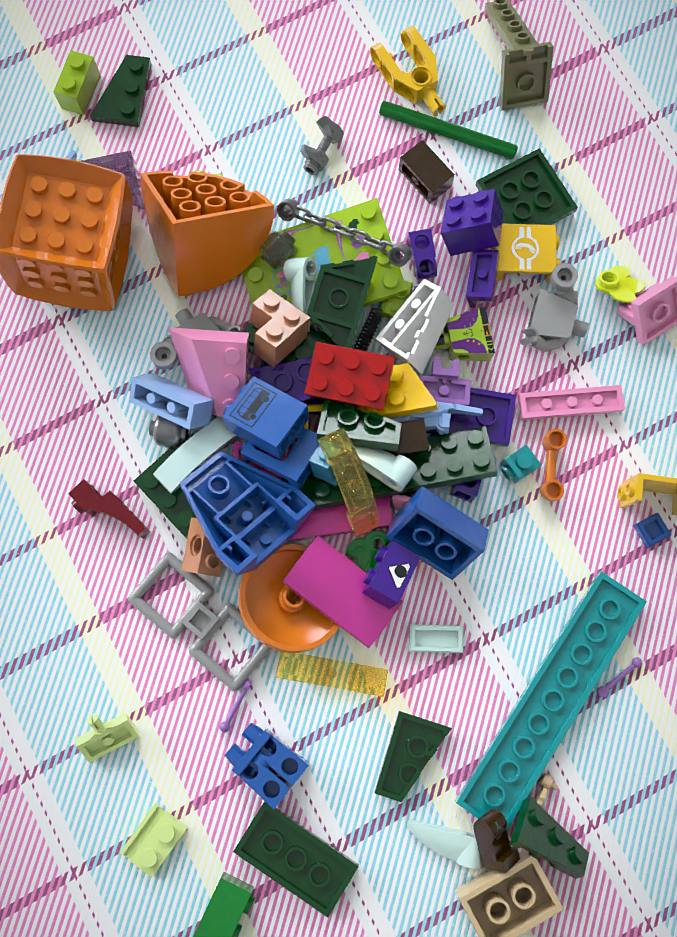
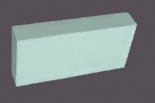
(435, 638)

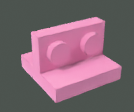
(652, 310)

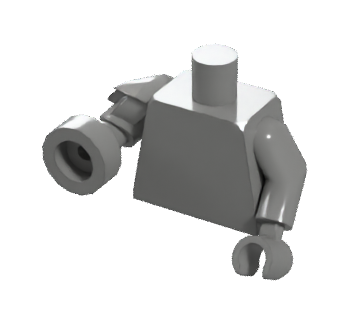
(555, 314)
(164, 353)

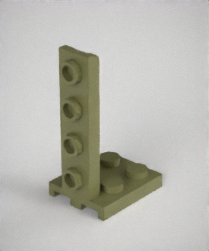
(525, 63)

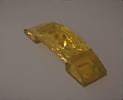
(352, 481)
(332, 673)

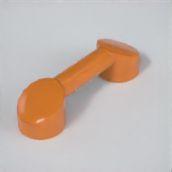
(552, 441)

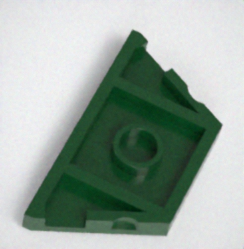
(340, 298)

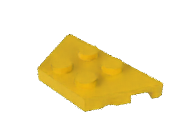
(405, 395)

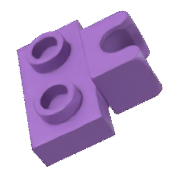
(445, 385)

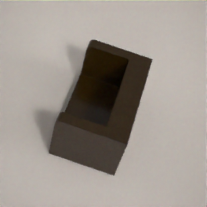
(426, 171)

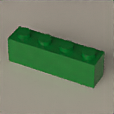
(225, 908)

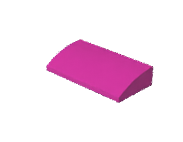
(335, 522)
(335, 589)

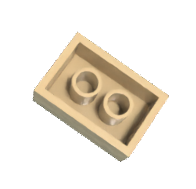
(509, 901)

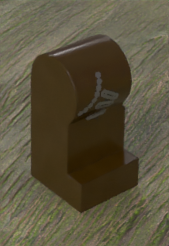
(494, 842)

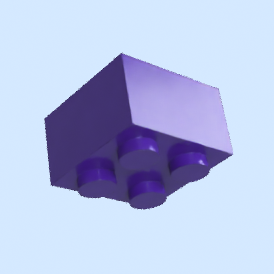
(472, 222)

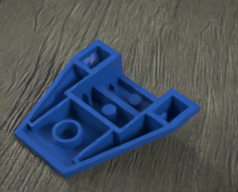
(244, 510)

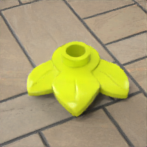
(619, 284)

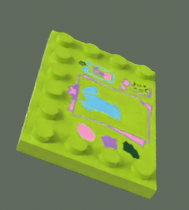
(334, 248)

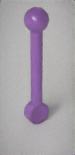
(604, 691)
(225, 726)

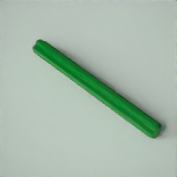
(448, 129)

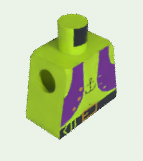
(468, 337)

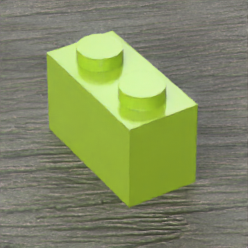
(76, 82)

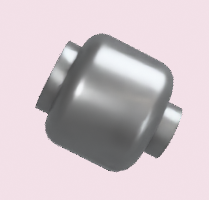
(167, 432)

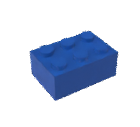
(438, 533)

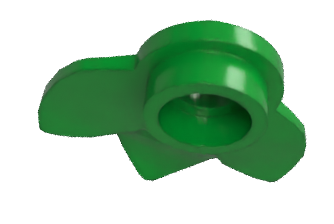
(363, 549)

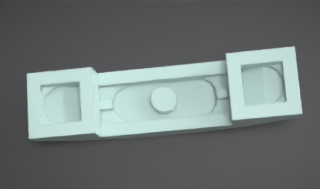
(194, 454)

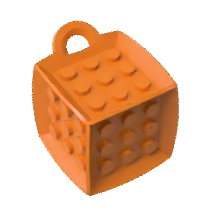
(65, 232)

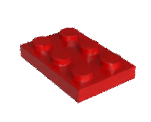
(349, 376)

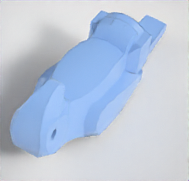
(440, 418)

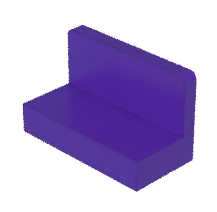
(482, 276)

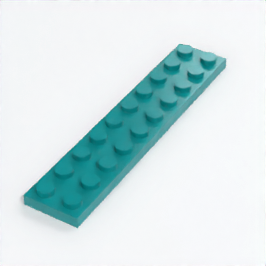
(552, 700)

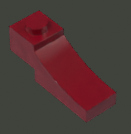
(89, 500)

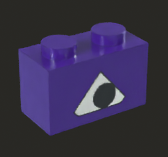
(391, 574)

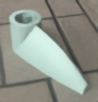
(302, 277)
(386, 467)
(448, 842)

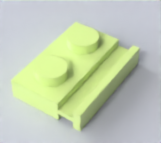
(153, 840)

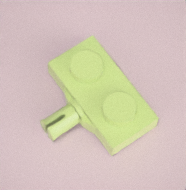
(106, 736)

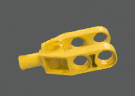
(421, 81)

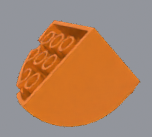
(204, 227)

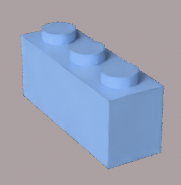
(171, 400)

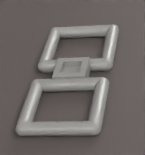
(198, 620)

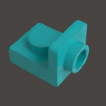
(519, 464)

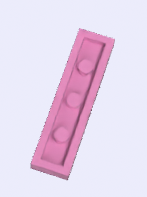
(571, 402)

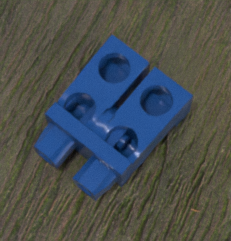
(256, 764)

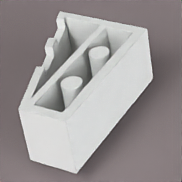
(417, 326)

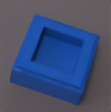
(652, 530)

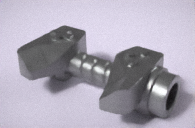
(316, 158)

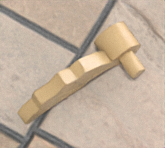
(546, 782)

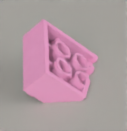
(213, 363)

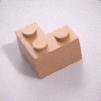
(279, 326)

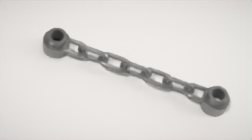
(394, 254)

